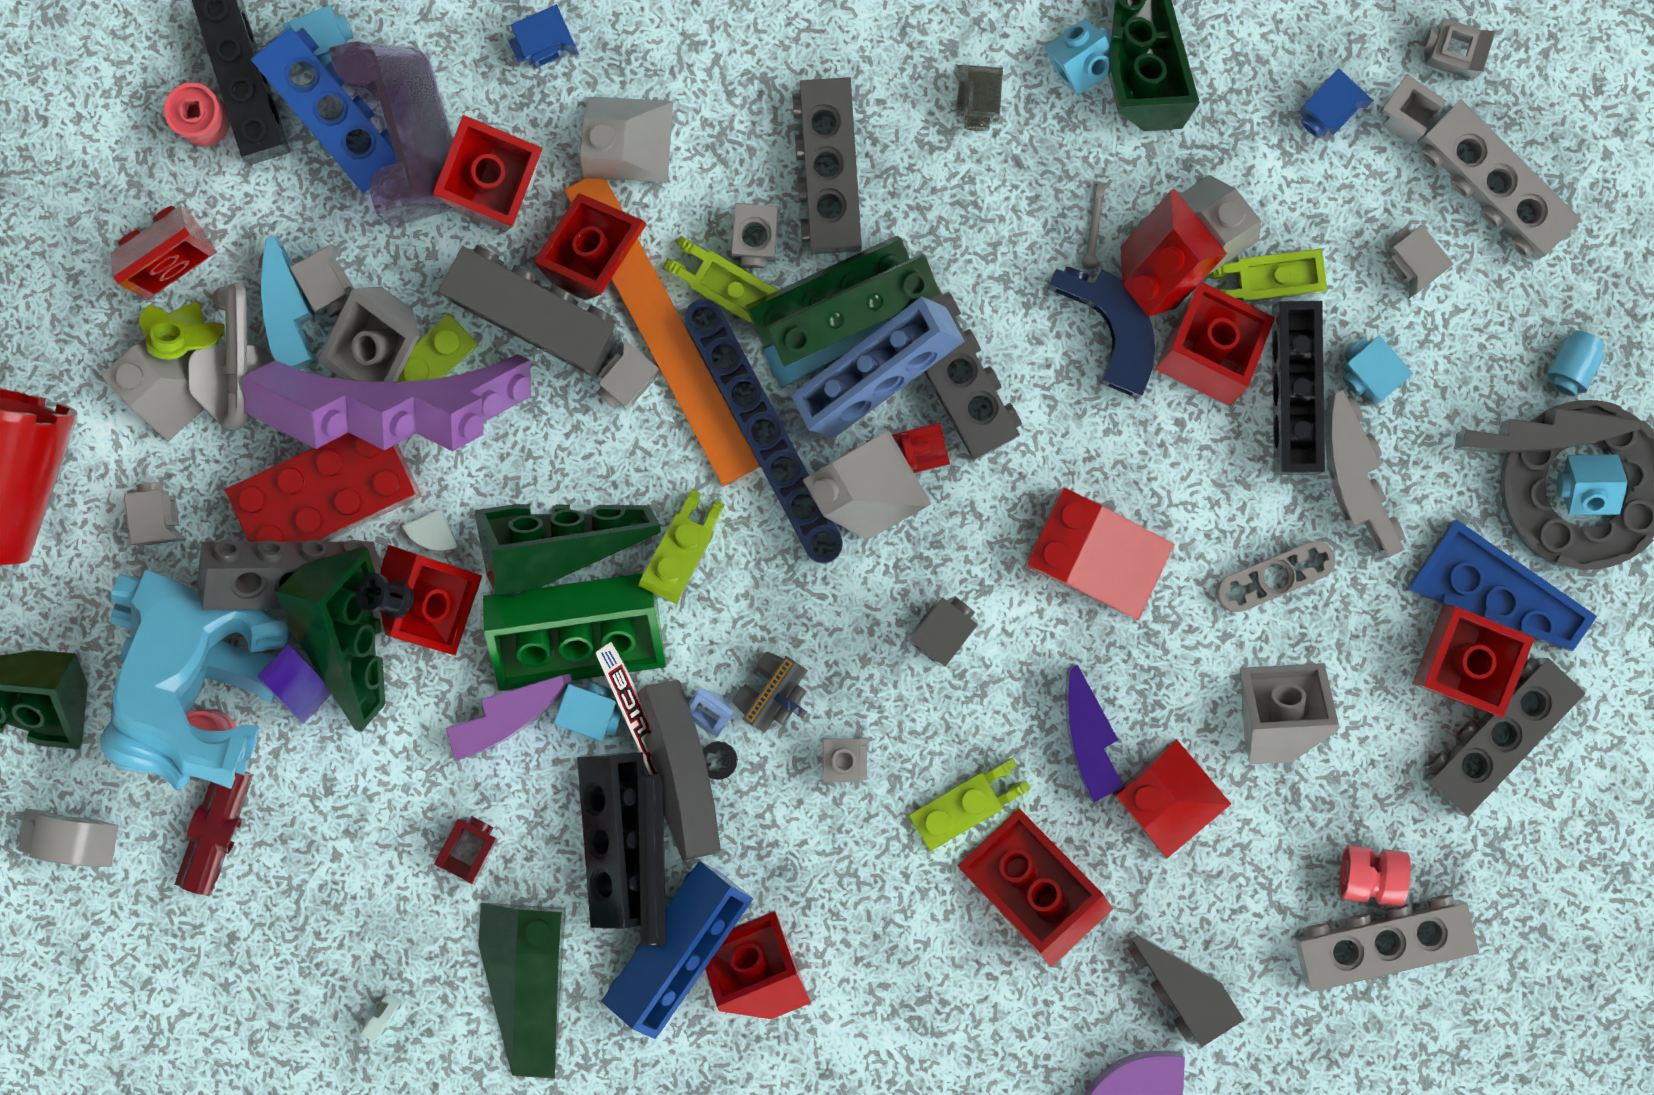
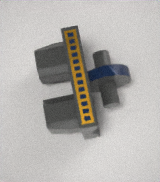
(778, 697)

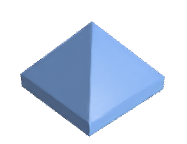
(715, 703)

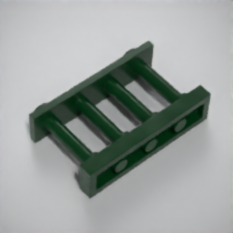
(841, 300)

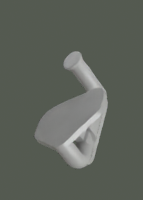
(218, 370)

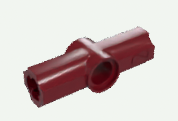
(211, 835)

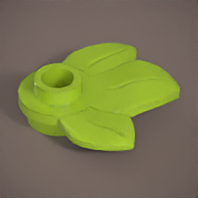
(178, 331)

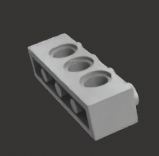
(1521, 184)
(1452, 940)

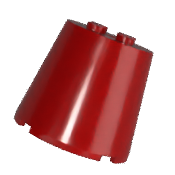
(30, 460)

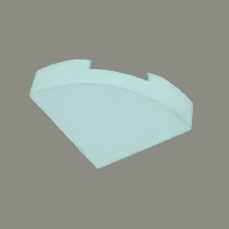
(432, 532)
(377, 1023)

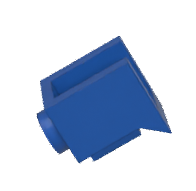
(541, 37)
(1333, 105)

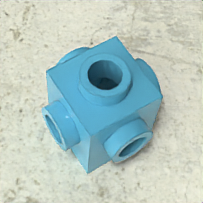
(1081, 55)

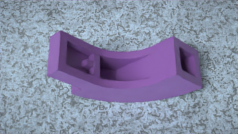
(1142, 1075)

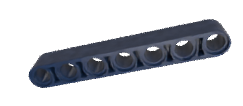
(758, 411)

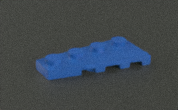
(1488, 582)

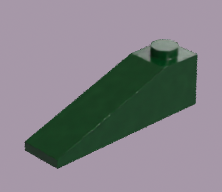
(1150, 66)
(536, 549)
(337, 632)
(44, 696)
(524, 972)

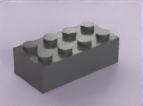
(529, 311)

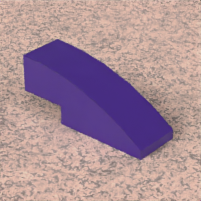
(294, 684)
(1088, 736)

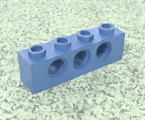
(877, 367)

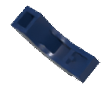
(1129, 326)

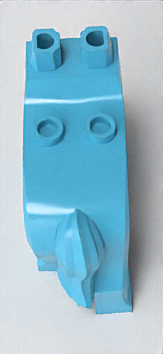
(163, 673)

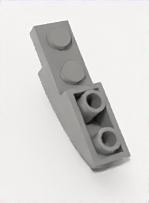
(1349, 460)

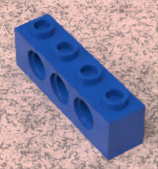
(275, 63)

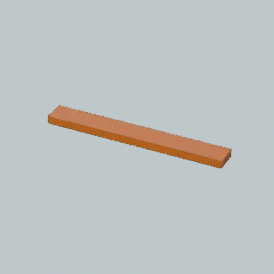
(676, 353)

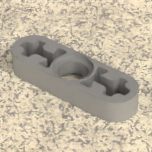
(1300, 554)

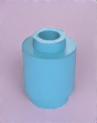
(1576, 363)

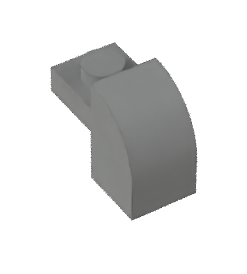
(67, 839)

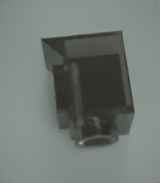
(979, 96)

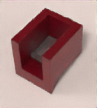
(467, 849)

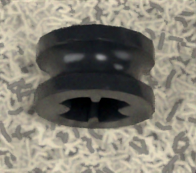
(723, 772)

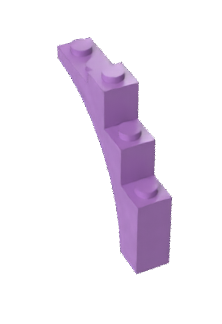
(384, 413)

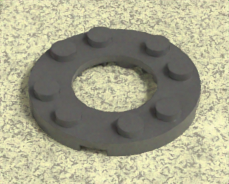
(1566, 543)

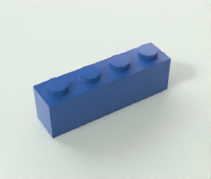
(663, 975)

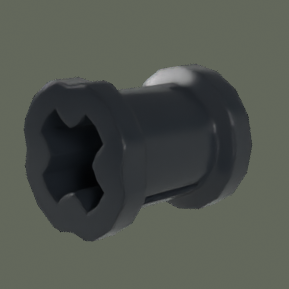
(380, 586)

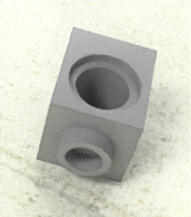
(751, 216)

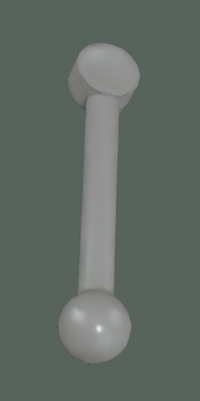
(1090, 260)

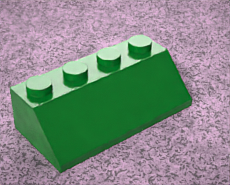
(563, 626)

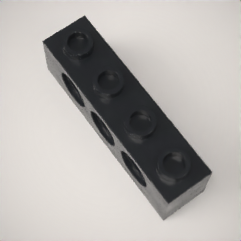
(241, 83)
(1298, 388)
(611, 837)

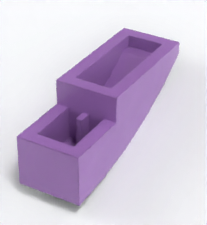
(505, 716)

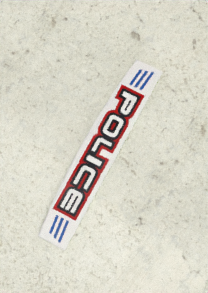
(627, 699)

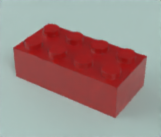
(323, 492)

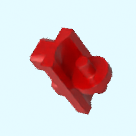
(923, 447)

